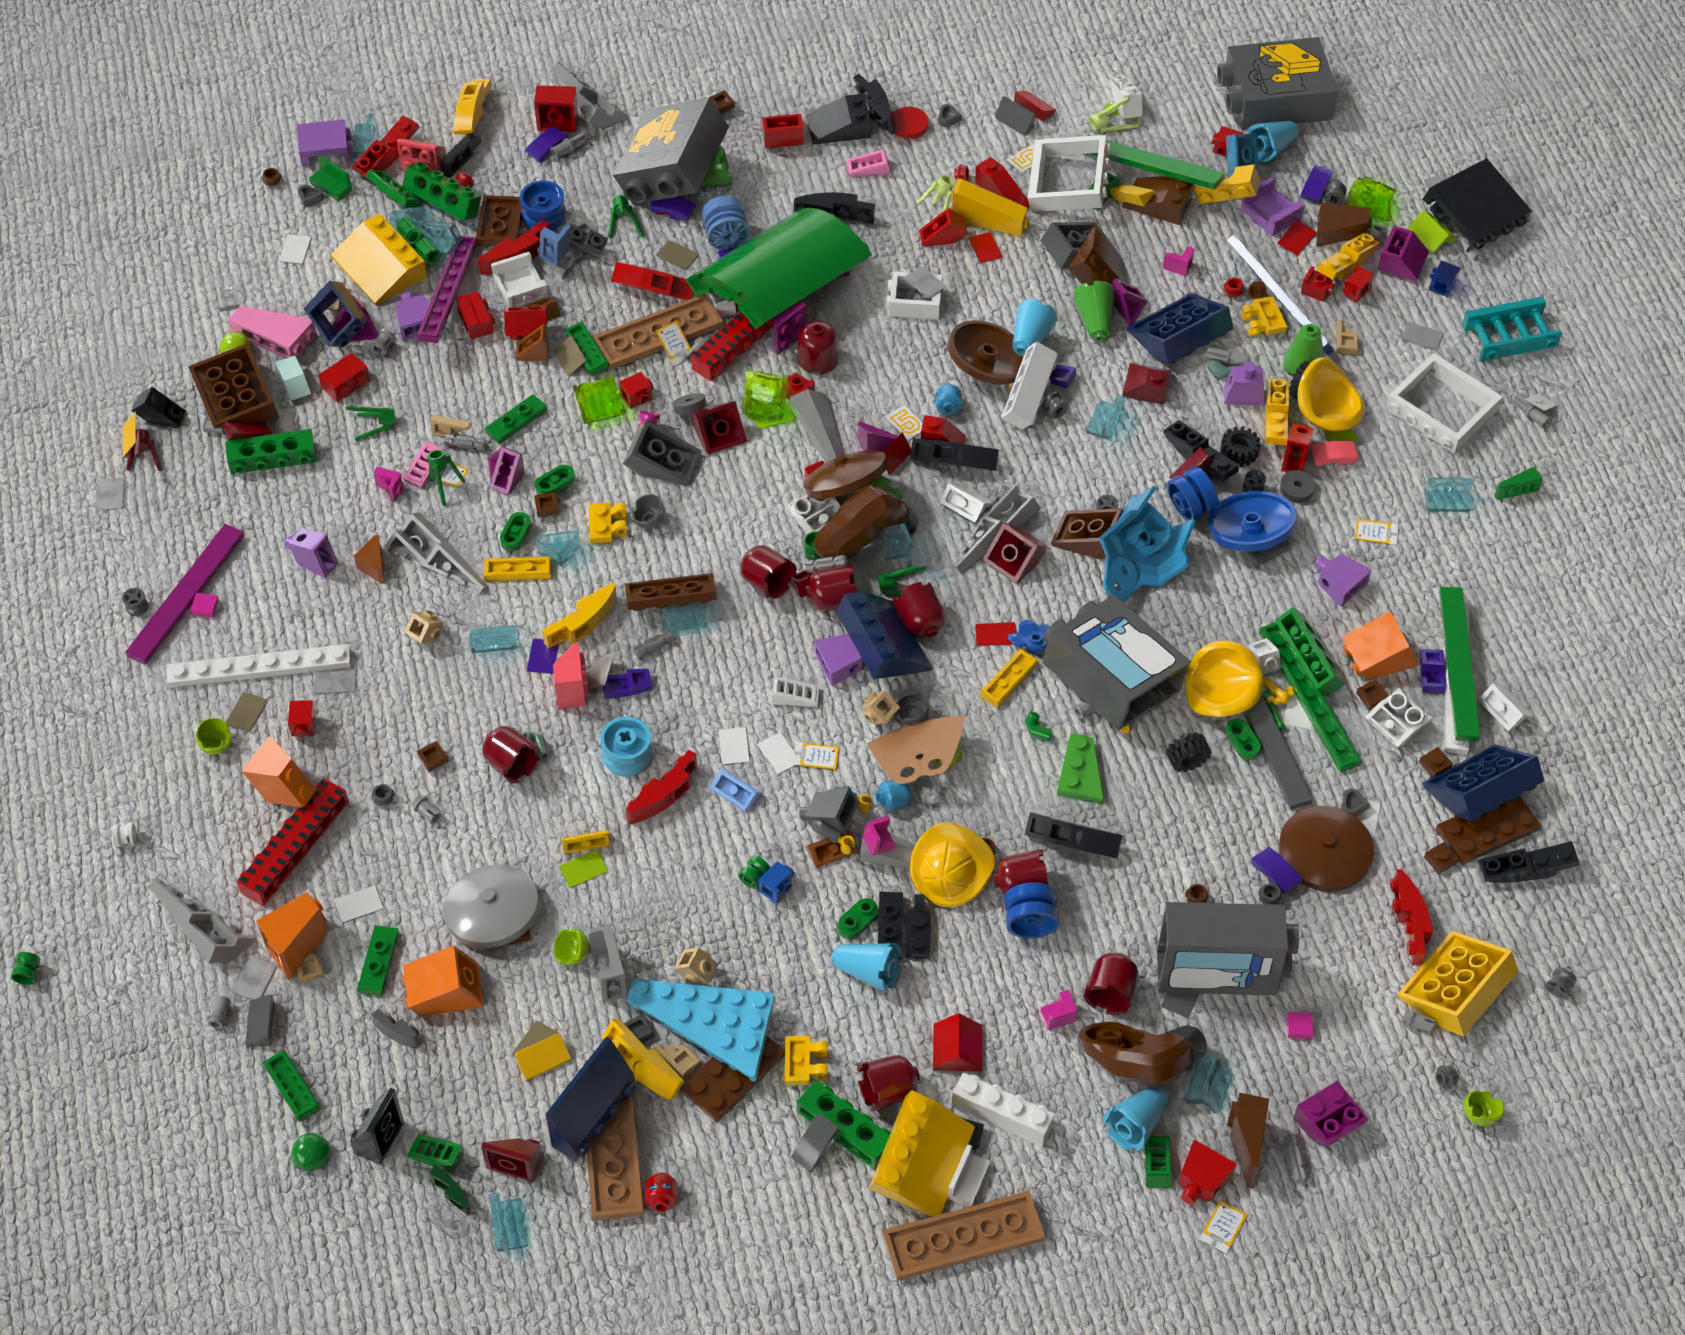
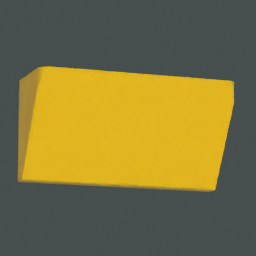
(1132, 194)
(585, 842)
(542, 1056)

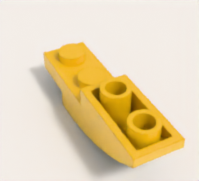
(469, 106)
(1351, 254)
(1276, 412)
(588, 615)
(646, 1064)

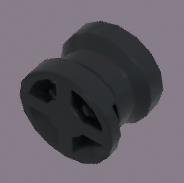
(1254, 481)

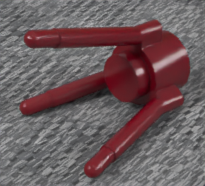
(142, 443)

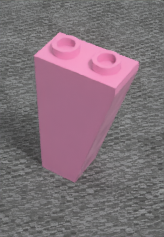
(273, 331)

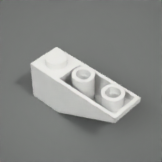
(1123, 88)

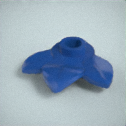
(1030, 635)

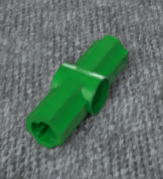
(418, 240)

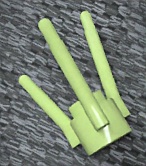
(1100, 120)
(942, 188)

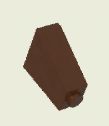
(1341, 223)

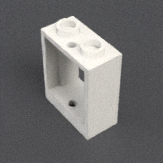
(911, 308)

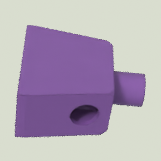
(411, 314)
(1245, 385)
(312, 551)
(1342, 577)
(838, 657)

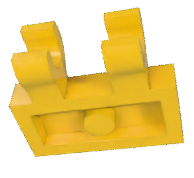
(1269, 317)
(601, 522)
(797, 1060)

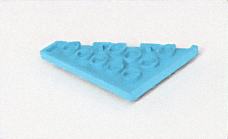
(720, 1020)

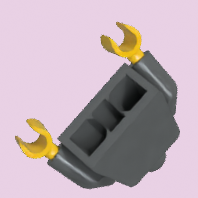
(832, 813)

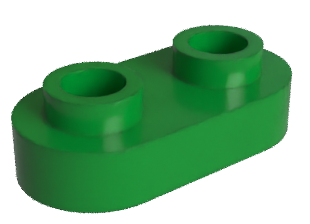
(553, 480)
(514, 533)
(1244, 740)
(860, 918)

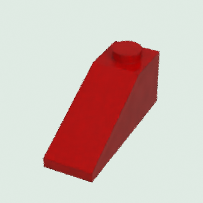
(996, 179)

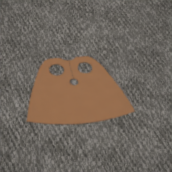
(932, 738)

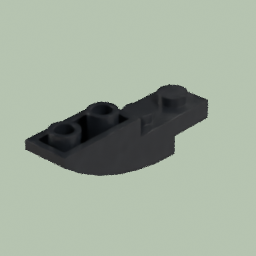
(877, 102)
(839, 204)
(1188, 441)
(954, 454)
(1073, 835)
(1527, 866)

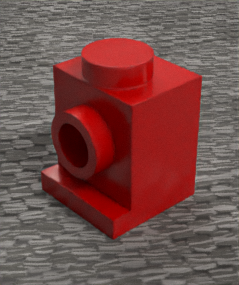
(1358, 283)
(1317, 285)
(797, 384)

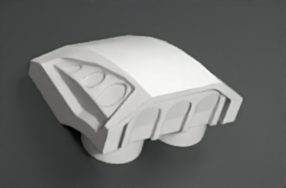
(812, 512)
(1398, 718)

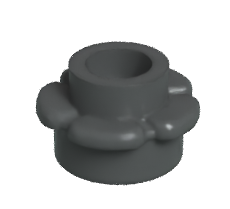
(1378, 233)
(381, 790)
(1270, 889)
(1446, 1076)

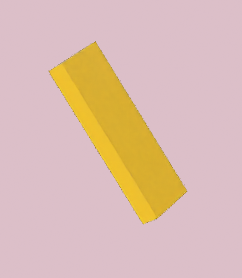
(517, 568)
(1009, 678)

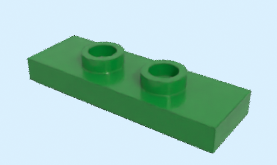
(392, 188)
(595, 360)
(516, 419)
(378, 960)
(291, 1085)

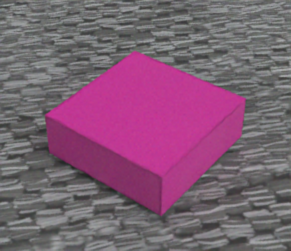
(204, 605)
(1300, 1025)

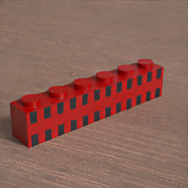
(727, 346)
(292, 842)

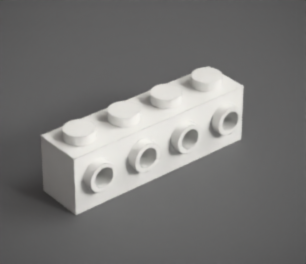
(1030, 385)
(1003, 1109)

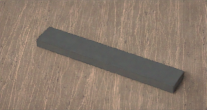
(1278, 755)

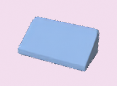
(735, 790)

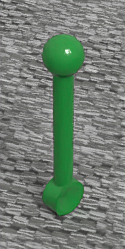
(1280, 724)

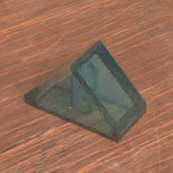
(558, 545)

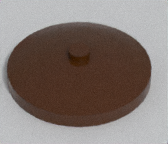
(984, 352)
(845, 474)
(1327, 848)

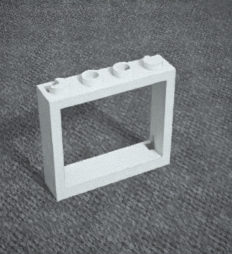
(1069, 199)
(1457, 380)

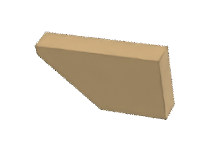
(1346, 339)
(444, 425)
(310, 969)
(679, 1058)

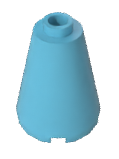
(1273, 138)
(1032, 324)
(870, 963)
(1136, 1118)

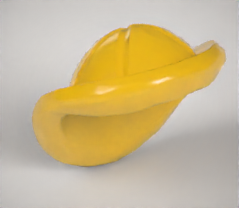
(1329, 397)
(1223, 679)
(951, 865)

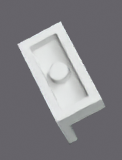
(965, 501)
(1504, 707)
(968, 1178)

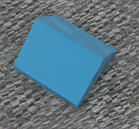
(1241, 151)

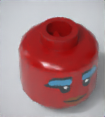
(661, 1191)

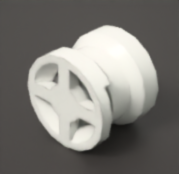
(124, 834)

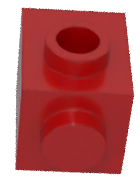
(1219, 140)
(636, 390)
(302, 718)

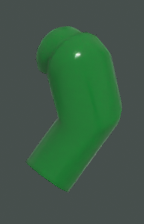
(1034, 727)

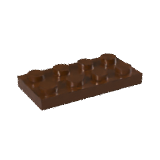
(670, 591)
(1490, 832)
(719, 1088)

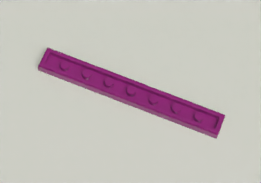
(446, 291)
(184, 593)

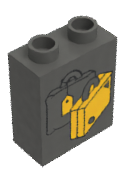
(1278, 82)
(671, 151)

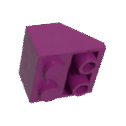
(1403, 254)
(788, 326)
(1329, 1115)

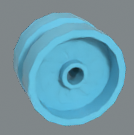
(626, 746)

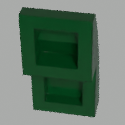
(452, 1190)

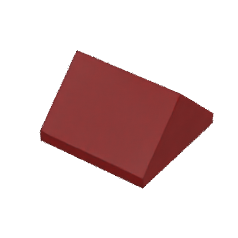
(958, 1044)

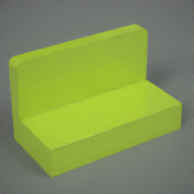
(1430, 231)

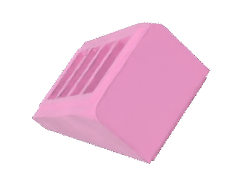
(879, 165)
(419, 462)

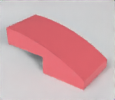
(1329, 452)

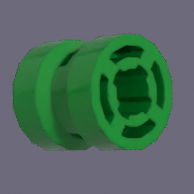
(809, 549)
(753, 872)
(25, 968)

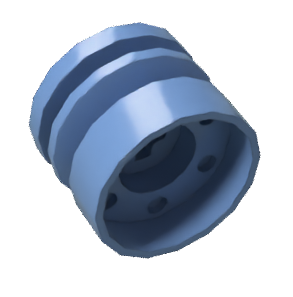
(725, 222)

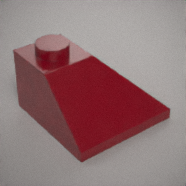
(1146, 383)
(719, 427)
(1014, 552)
(514, 1157)

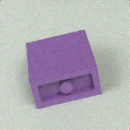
(323, 139)
(1271, 208)

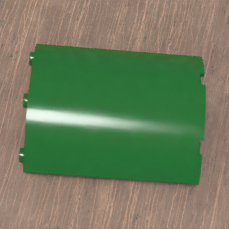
(782, 264)

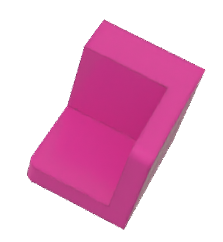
(1177, 263)
(877, 836)
(1061, 1012)

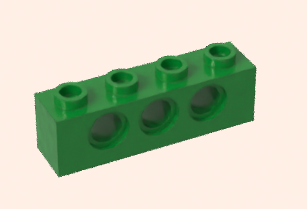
(441, 191)
(270, 451)
(1310, 651)
(849, 1136)

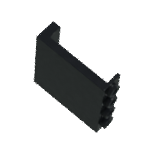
(1480, 203)

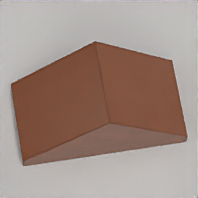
(534, 346)
(370, 559)

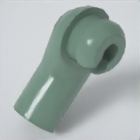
(1218, 369)
(540, 741)

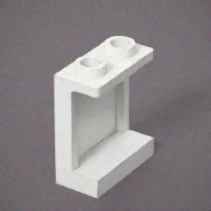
(519, 281)

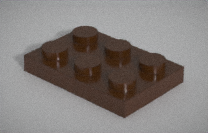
(498, 219)

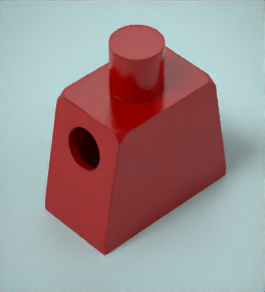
(1300, 441)
(1204, 1173)

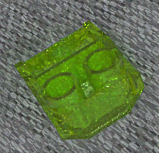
(1372, 195)
(765, 396)
(598, 400)

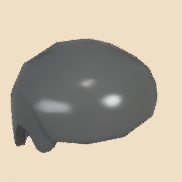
(648, 511)
(912, 709)

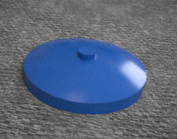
(1252, 521)

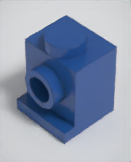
(776, 881)

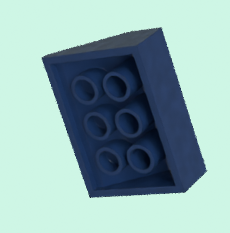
(1182, 327)
(881, 636)
(1485, 781)
(590, 1101)

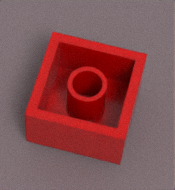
(556, 108)

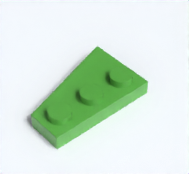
(1080, 771)

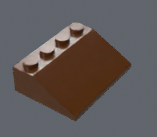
(233, 388)

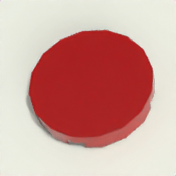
(910, 122)

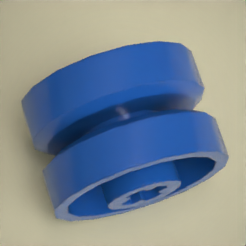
(541, 202)
(1192, 494)
(1031, 910)

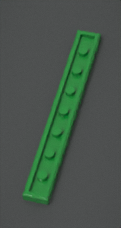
(1164, 166)
(1459, 664)
(1313, 702)

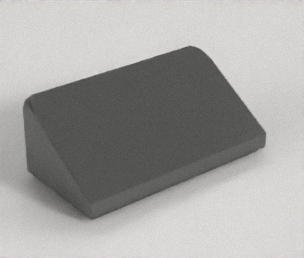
(1015, 116)
(260, 1021)

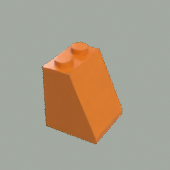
(1379, 648)
(278, 776)
(293, 932)
(442, 983)

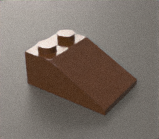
(1168, 202)
(1095, 260)
(1081, 530)
(1247, 1126)

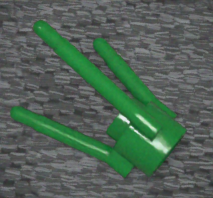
(621, 208)
(385, 416)
(438, 462)
(889, 580)

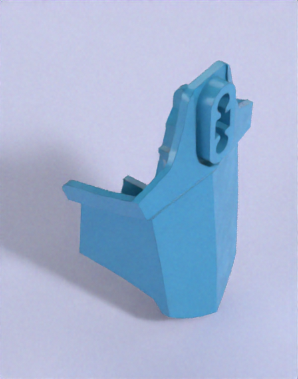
(1143, 548)

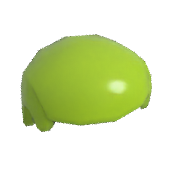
(234, 340)
(213, 736)
(571, 946)
(1483, 1108)

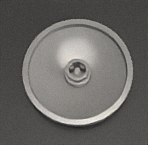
(491, 906)

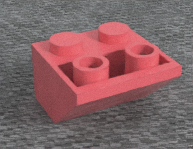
(414, 151)
(571, 678)

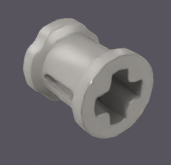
(382, 342)

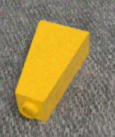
(988, 209)

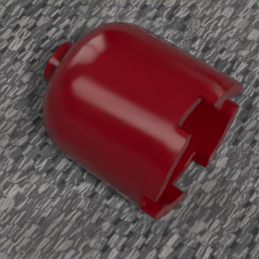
(818, 347)
(767, 571)
(829, 587)
(920, 610)
(510, 753)
(1020, 869)
(1112, 983)
(887, 1081)

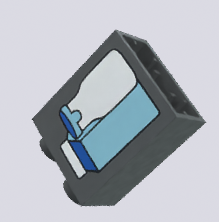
(1114, 661)
(1224, 948)

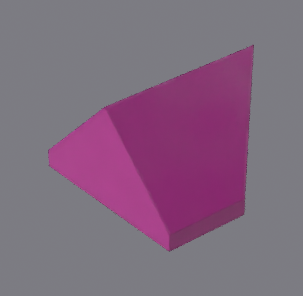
(1128, 301)
(367, 333)
(873, 438)
(505, 469)

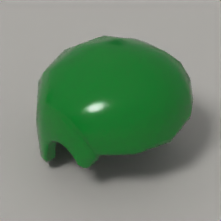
(310, 1152)

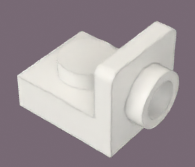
(1266, 655)

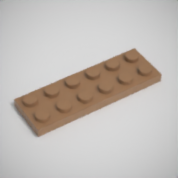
(640, 338)
(615, 1168)
(963, 1235)

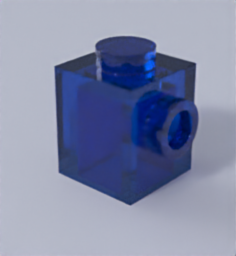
(1444, 278)

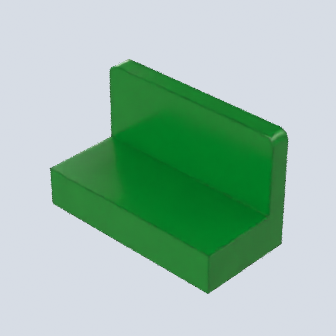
(331, 179)

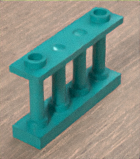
(1516, 313)

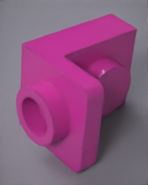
(389, 480)

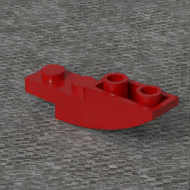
(385, 152)
(508, 248)
(651, 281)
(659, 795)
(1414, 913)

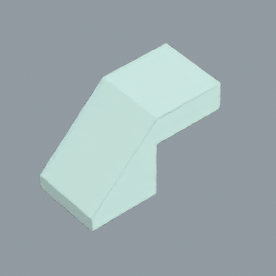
(293, 378)

